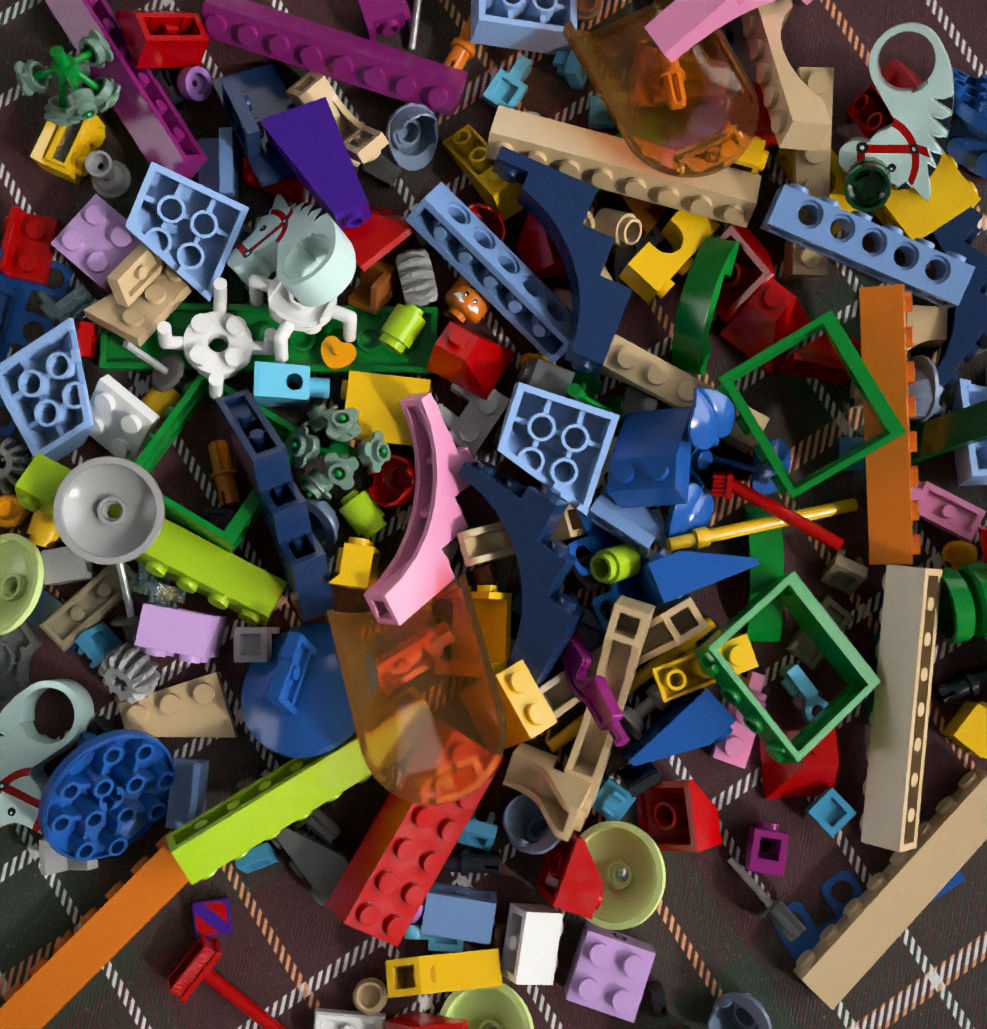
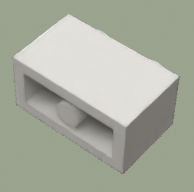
(531, 944)

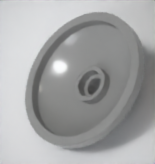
(84, 507)

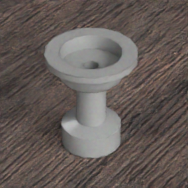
(109, 176)
(633, 718)

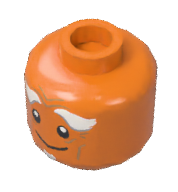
(466, 302)

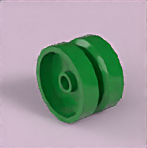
(963, 603)

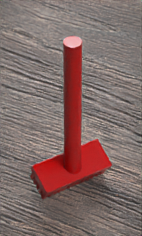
(725, 485)
(198, 967)

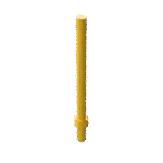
(702, 536)
(640, 678)

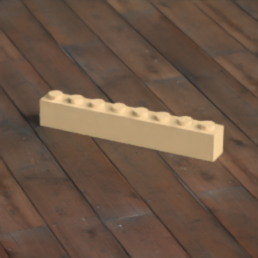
(612, 166)
(901, 707)
(897, 893)

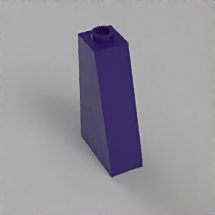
(318, 157)

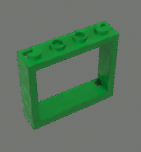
(860, 376)
(158, 443)
(827, 638)

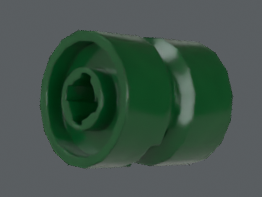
(867, 184)

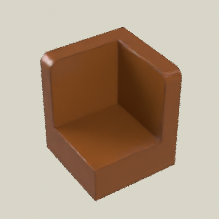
(375, 287)

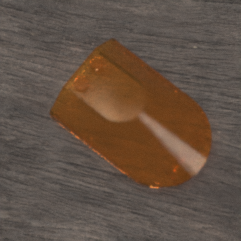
(683, 142)
(423, 697)

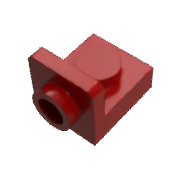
(87, 337)

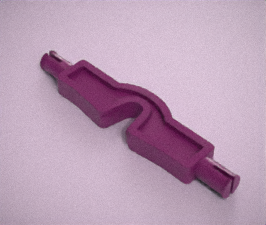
(594, 691)

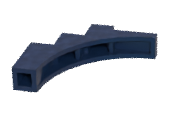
(969, 320)
(530, 519)

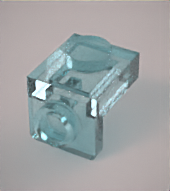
(68, 307)
(157, 588)

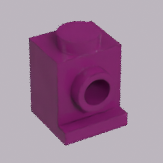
(383, 16)
(771, 859)

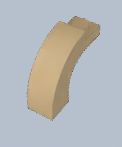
(361, 141)

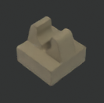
(844, 573)

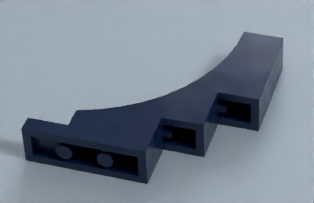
(561, 208)
(281, 502)

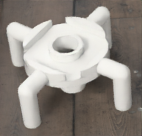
(294, 315)
(213, 326)

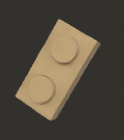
(135, 274)

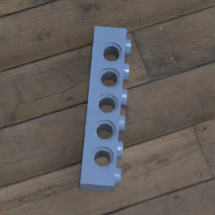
(494, 270)
(951, 270)

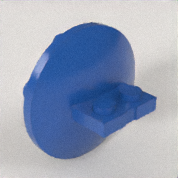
(969, 123)
(299, 697)
(106, 794)

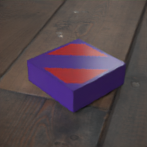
(212, 916)

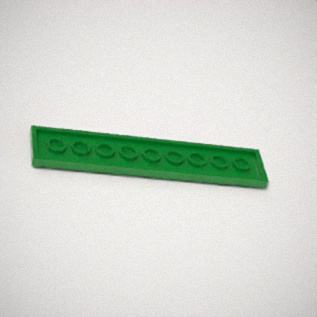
(302, 347)

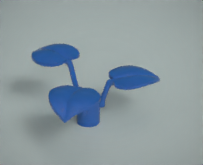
(709, 420)

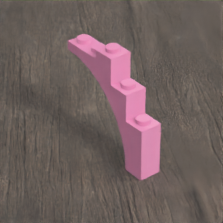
(692, 20)
(435, 519)

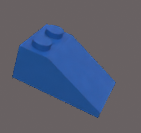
(651, 459)
(682, 572)
(687, 725)

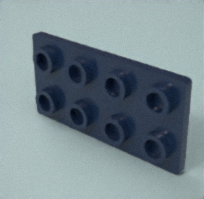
(246, 101)

